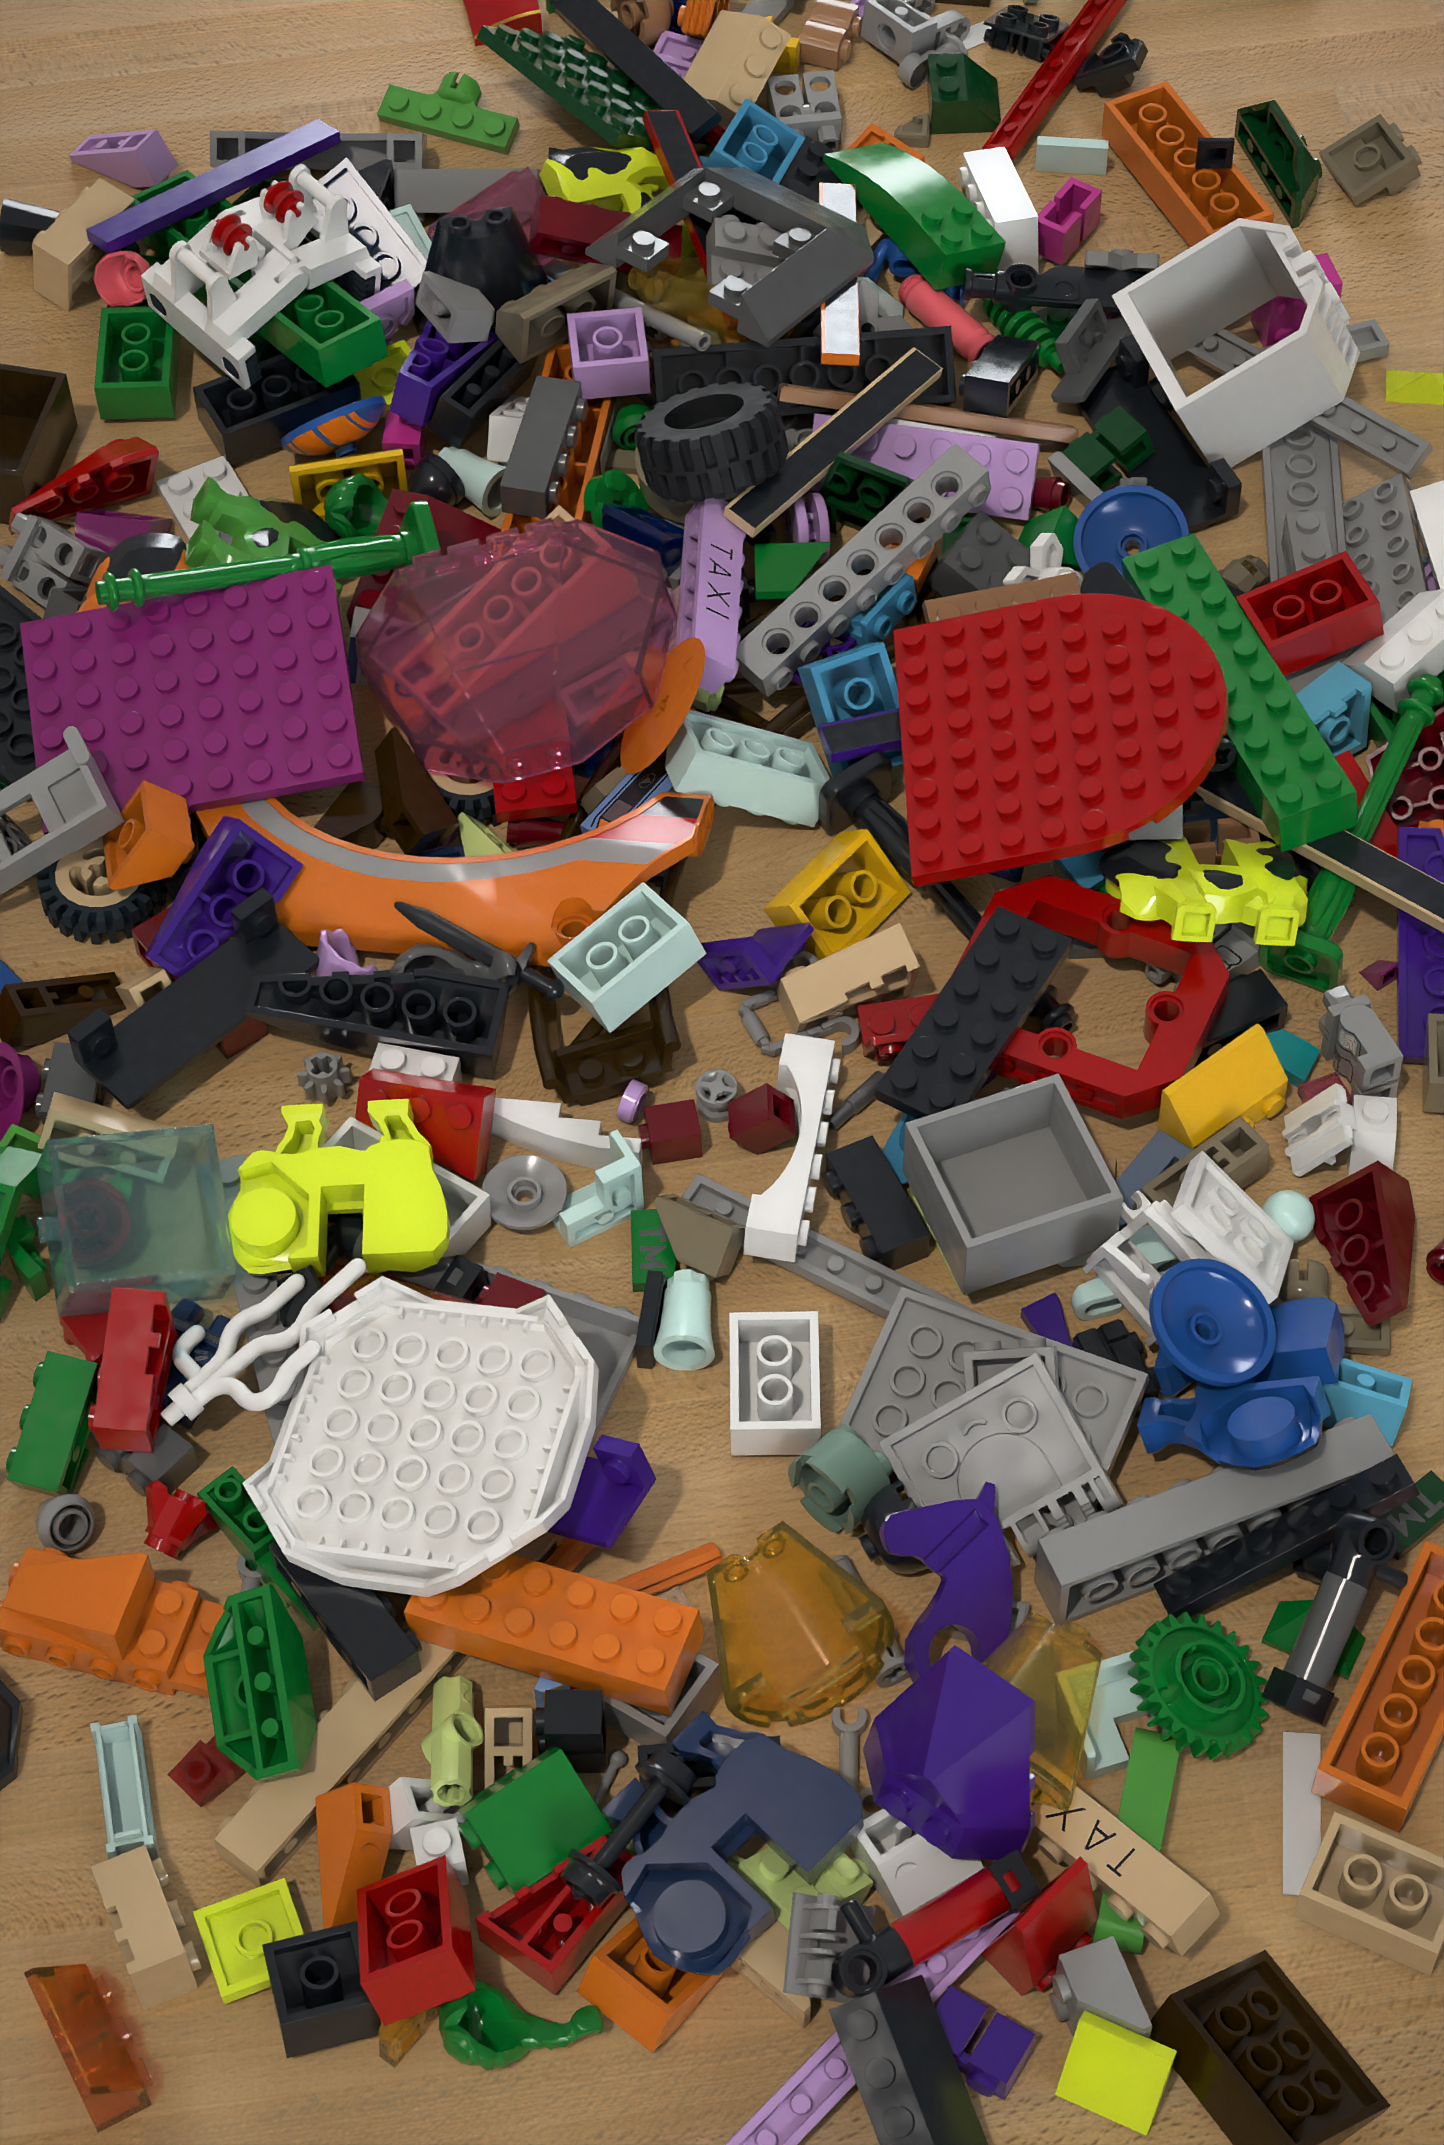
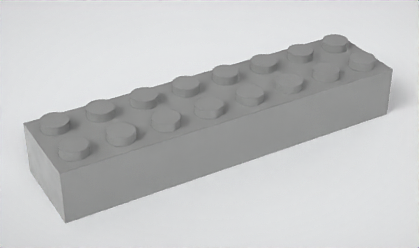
(1152, 1537)

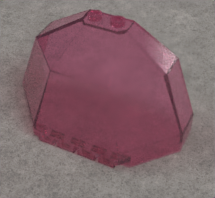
(519, 648)

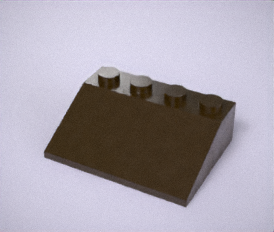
(1264, 2059)

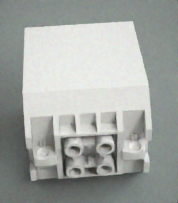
(1212, 289)

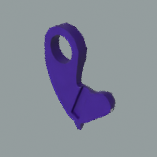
(970, 1555)

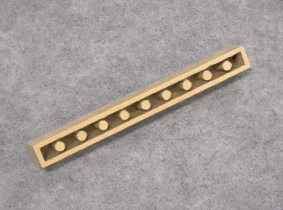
(344, 1749)

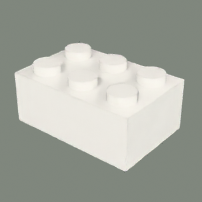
(774, 1382)

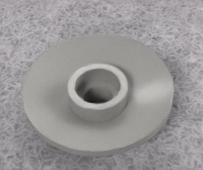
(521, 1178)

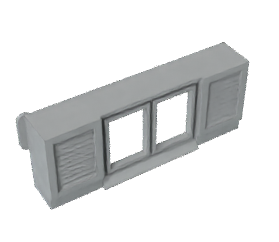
(71, 803)

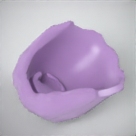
(338, 955)

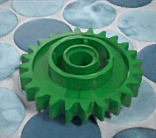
(1198, 1686)

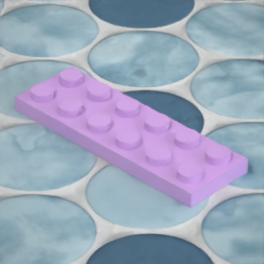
(913, 449)

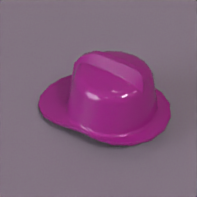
(18, 1086)

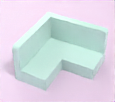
(606, 1200)
(1111, 1705)

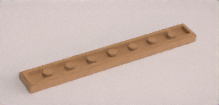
(937, 414)

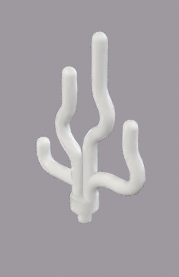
(219, 1373)

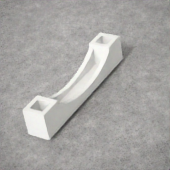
(776, 1216)

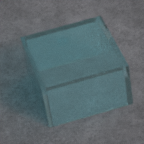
(135, 1216)

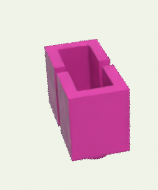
(1068, 220)

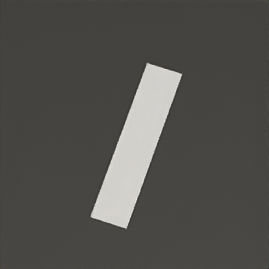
(1300, 1808)

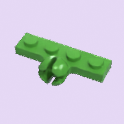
(450, 114)

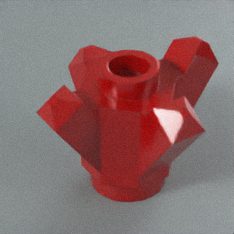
(174, 1519)

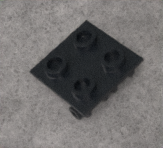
(1033, 30)

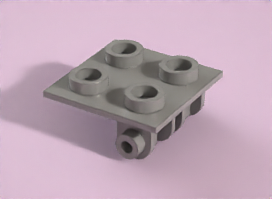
(815, 1939)

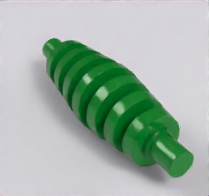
(1026, 326)

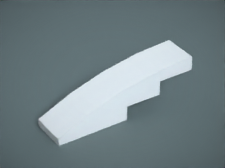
(542, 1129)

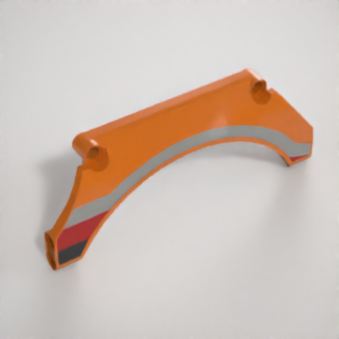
(503, 898)

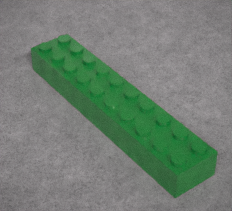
(318, 330)
(1279, 749)

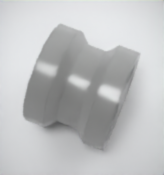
(710, 1087)

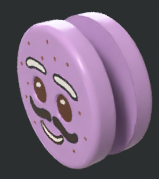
(808, 522)

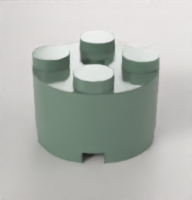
(839, 1478)

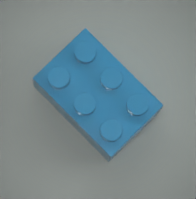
(756, 142)
(850, 687)

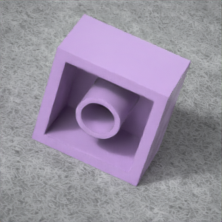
(609, 352)

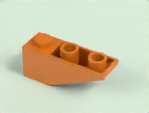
(352, 1846)

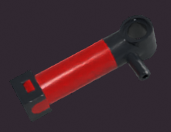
(932, 1925)

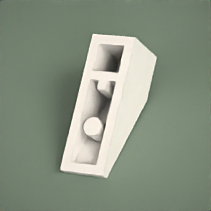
(504, 428)

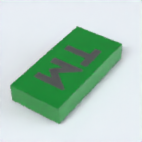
(649, 1247)

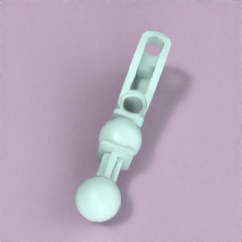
(1094, 1298)

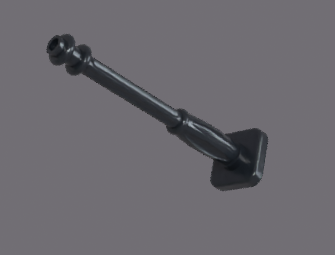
(862, 797)

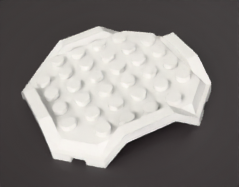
(427, 1439)

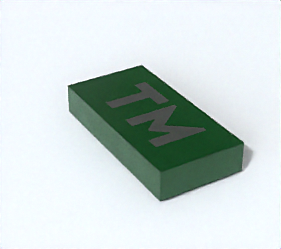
(1418, 1516)

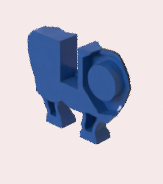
(1265, 1418)

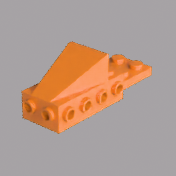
(108, 1620)

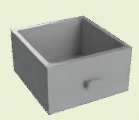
(1011, 1183)

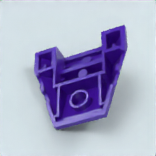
(957, 1759)

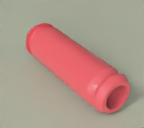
(937, 309)

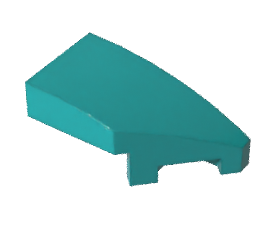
(1294, 1055)

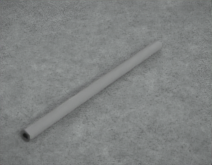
(651, 316)

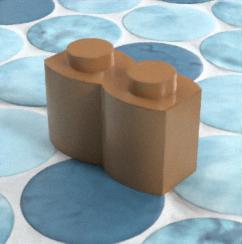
(829, 33)

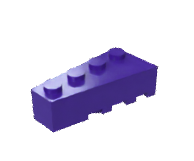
(431, 371)

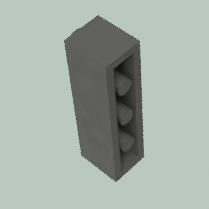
(542, 447)

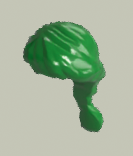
(354, 506)
(494, 2032)

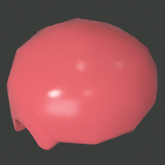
(119, 278)

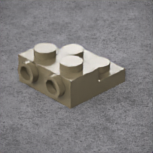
(1372, 160)

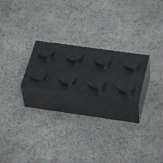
(257, 418)

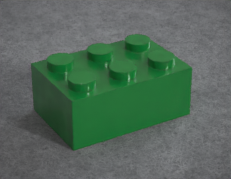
(136, 364)

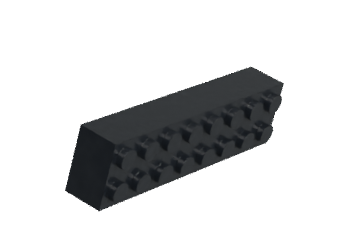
(799, 363)

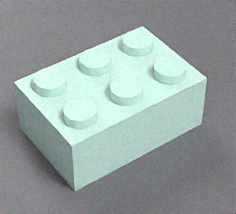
(627, 957)

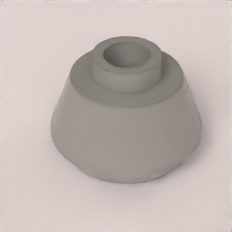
(65, 1522)

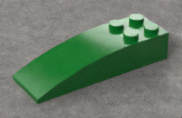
(920, 212)

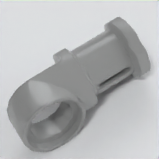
(914, 67)

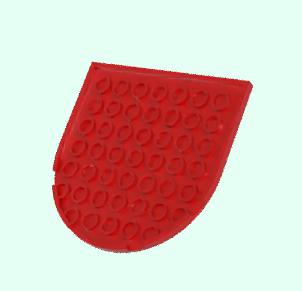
(1050, 729)

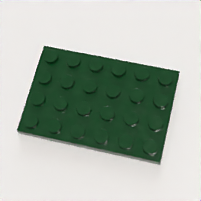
(579, 83)

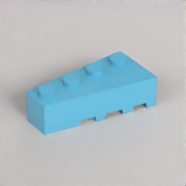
(1339, 708)

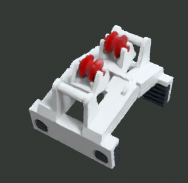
(284, 247)

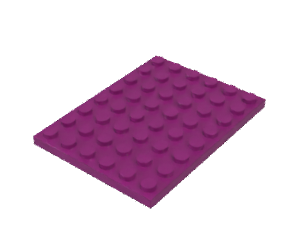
(202, 691)

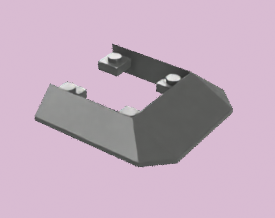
(818, 246)

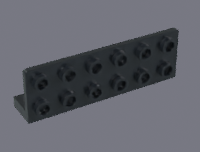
(1175, 466)
(192, 1010)

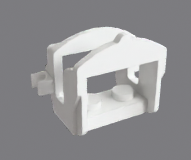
(1126, 1268)

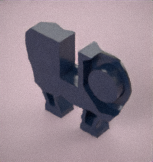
(679, 1883)

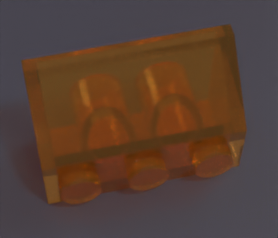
(91, 2042)

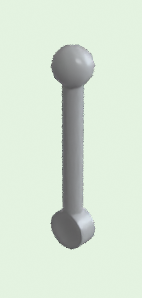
(616, 1760)

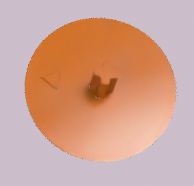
(677, 690)

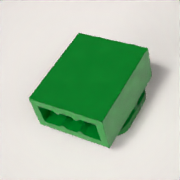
(532, 1820)

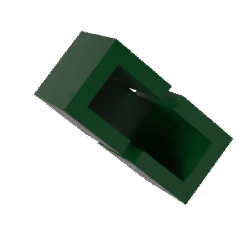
(1115, 439)

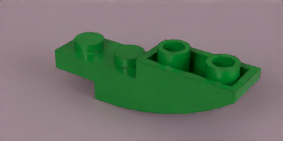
(248, 1532)

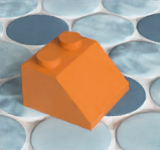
(150, 840)

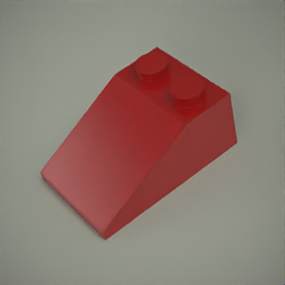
(1044, 1929)

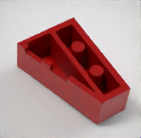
(446, 1113)
(133, 1370)

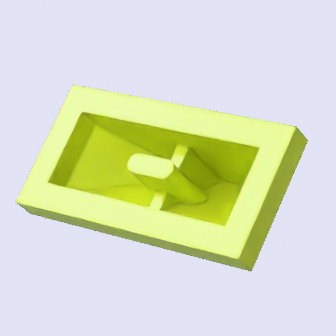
(1414, 387)

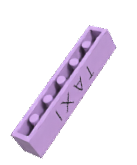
(711, 589)

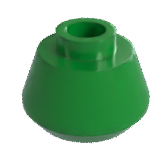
(625, 425)

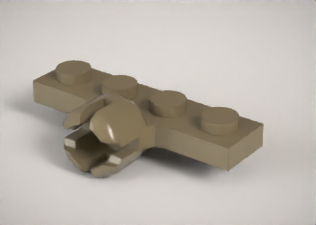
(1358, 1335)

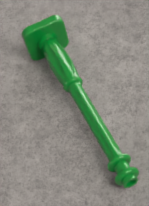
(348, 557)
(1314, 958)

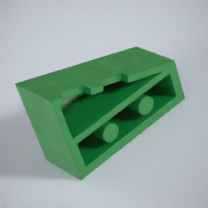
(55, 1426)

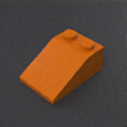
(640, 1989)

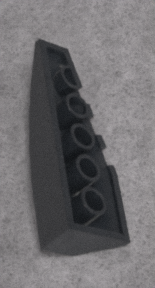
(409, 1010)

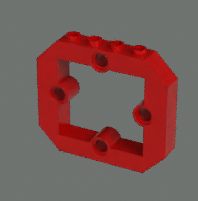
(1173, 1043)

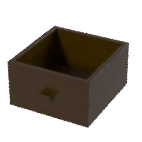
(34, 431)

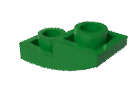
(26, 1259)

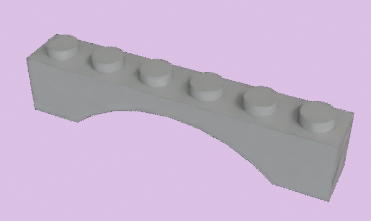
(362, 149)

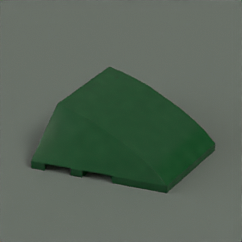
(860, 491)

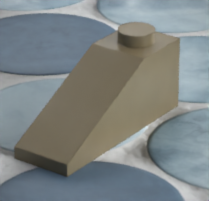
(1234, 1149)

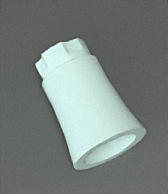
(478, 477)
(685, 1323)

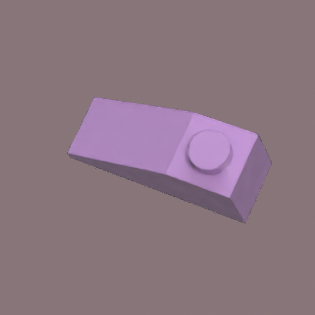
(128, 157)

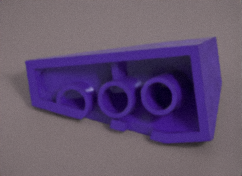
(225, 873)

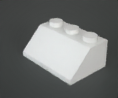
(1405, 651)

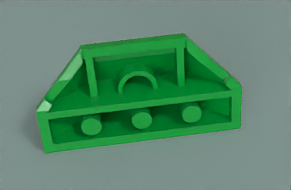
(260, 1685)

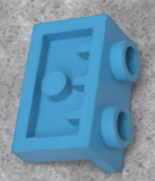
(886, 612)

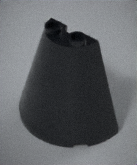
(486, 256)

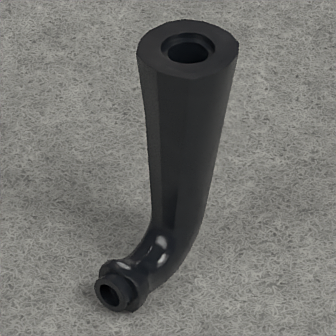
(23, 221)

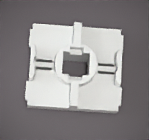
(1319, 1130)

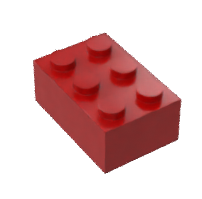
(1313, 613)
(415, 1940)

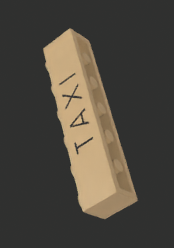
(1127, 1871)

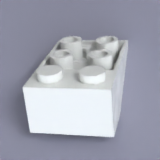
(905, 1865)

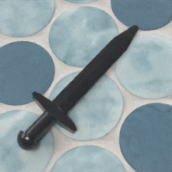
(482, 950)

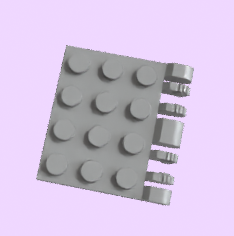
(1011, 1435)

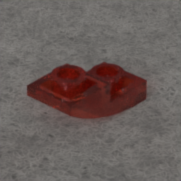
(205, 1772)

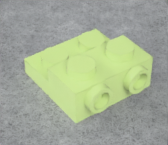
(777, 1881)

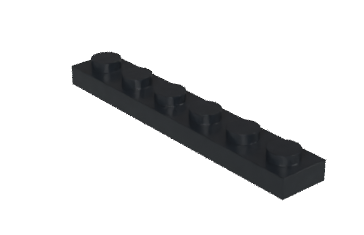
(1284, 1539)

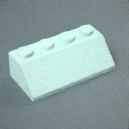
(746, 768)

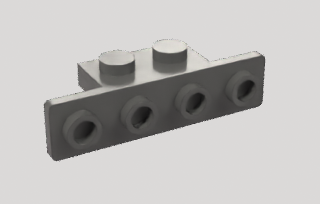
(1087, 350)

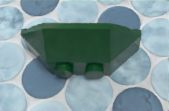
(1279, 158)

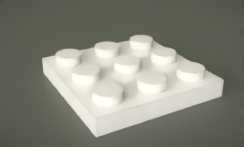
(1231, 1226)

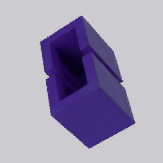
(999, 2053)

